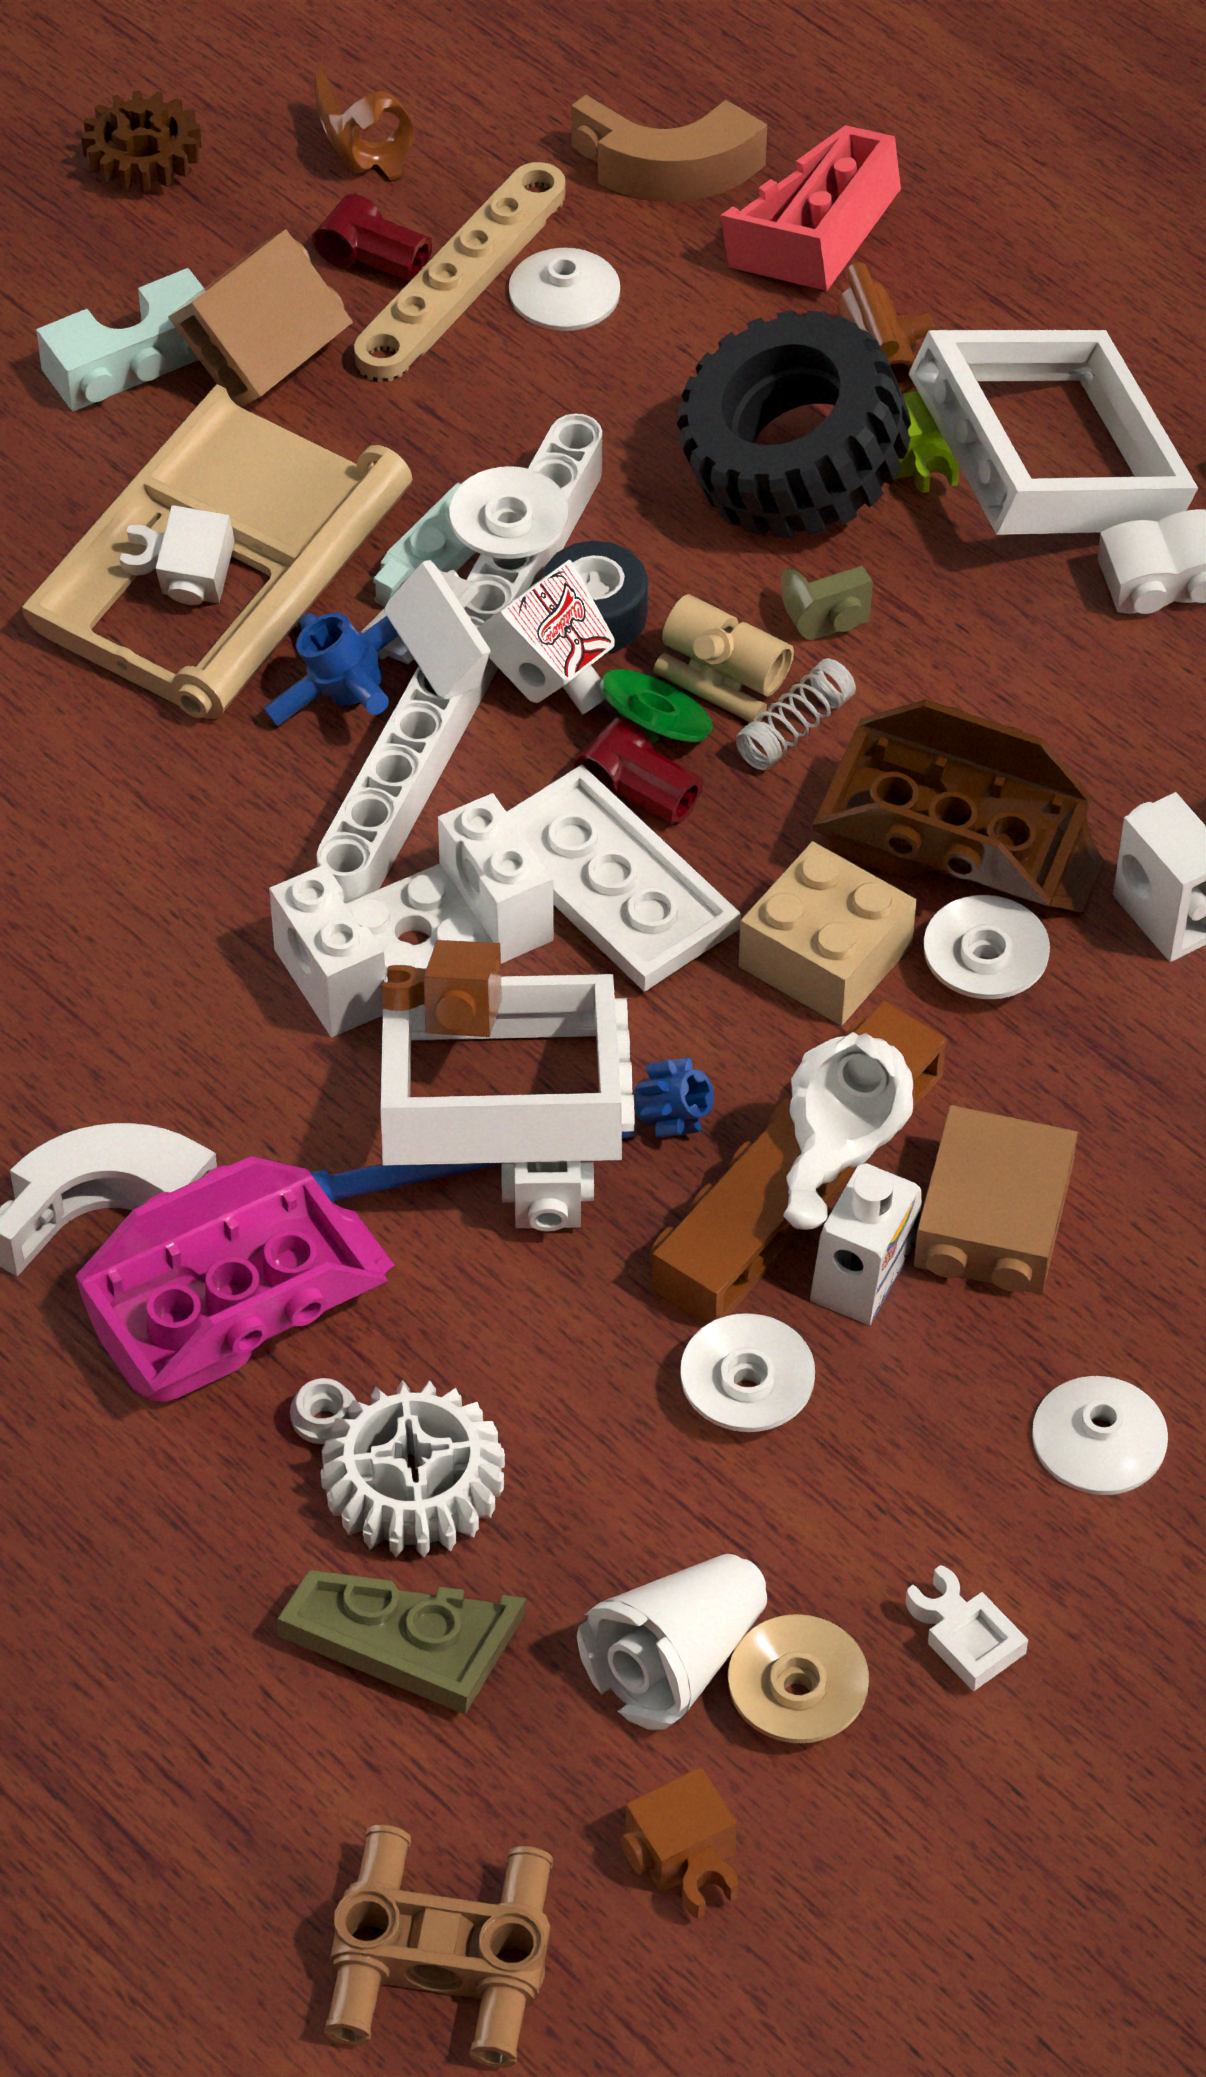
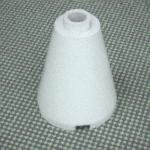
(670, 1637)

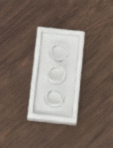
(622, 879)

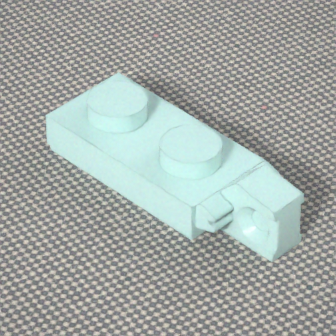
(427, 540)

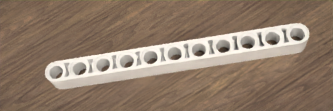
(427, 728)

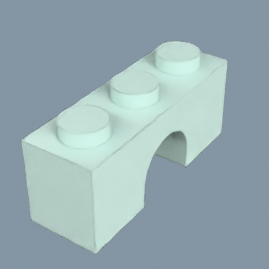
(96, 361)

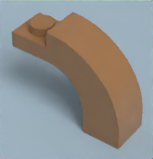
(672, 162)

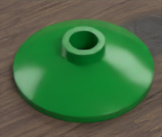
(655, 706)

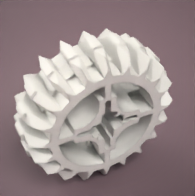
(371, 1479)

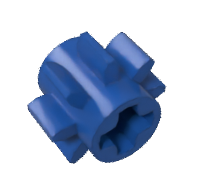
(673, 1097)

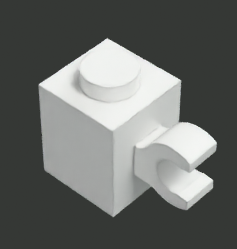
(187, 557)

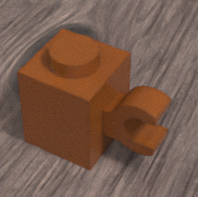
(457, 988)
(683, 1837)

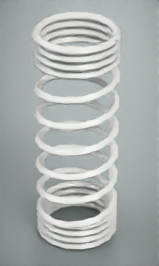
(823, 690)

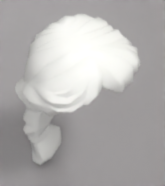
(843, 1107)

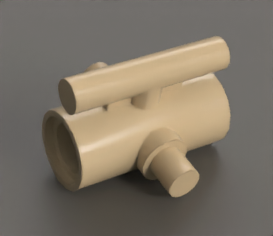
(722, 657)

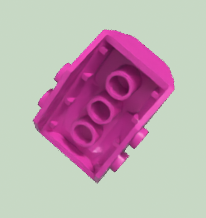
(220, 1271)

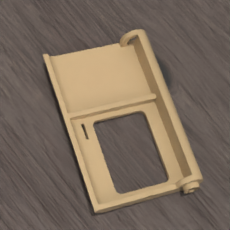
(291, 516)

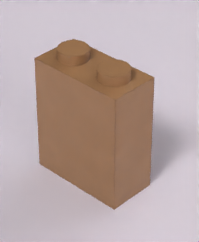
(261, 318)
(995, 1200)

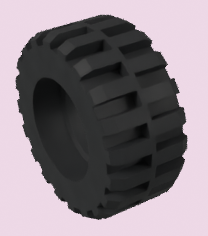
(769, 373)

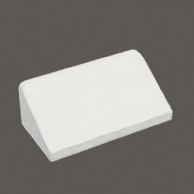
(438, 632)

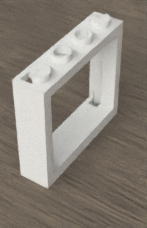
(1012, 501)
(515, 1125)

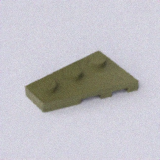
(407, 1638)

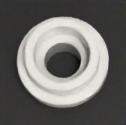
(316, 1397)

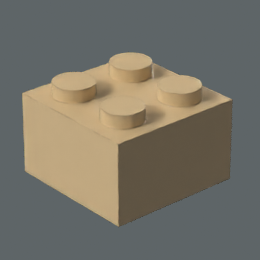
(826, 933)

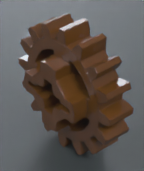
(141, 140)

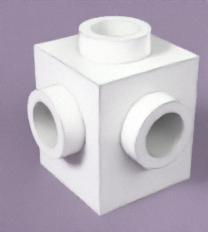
(548, 1192)

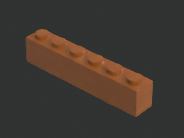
(739, 1223)

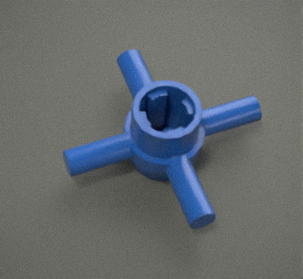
(338, 665)

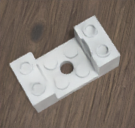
(1164, 874)
(480, 892)

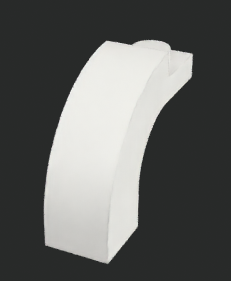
(89, 1172)

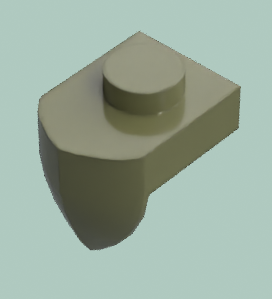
(828, 603)

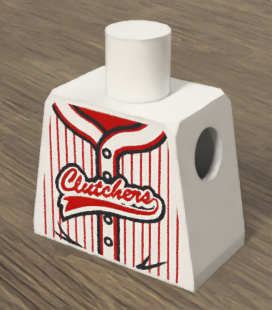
(551, 639)

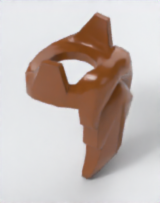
(344, 128)

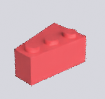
(819, 213)

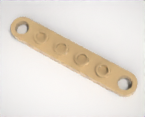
(460, 271)

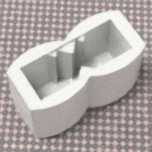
(1155, 562)

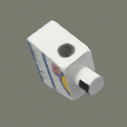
(880, 1225)

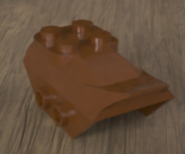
(964, 801)

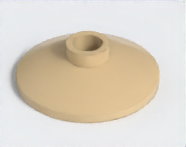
(803, 1653)

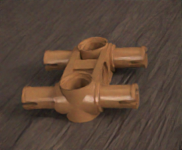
(440, 1945)

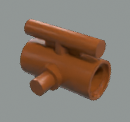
(874, 312)

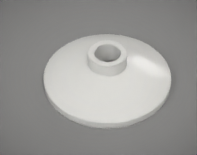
(564, 289)
(508, 512)
(988, 929)
(752, 1350)
(1093, 1456)

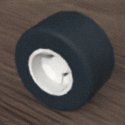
(615, 584)

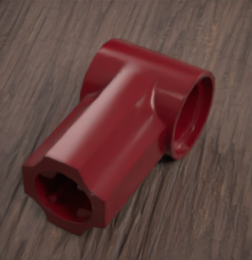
(360, 234)
(629, 766)

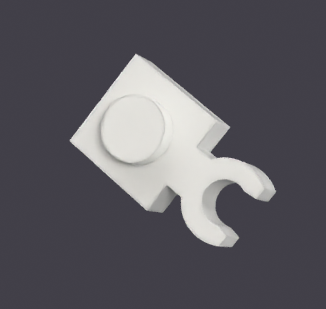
(967, 1635)

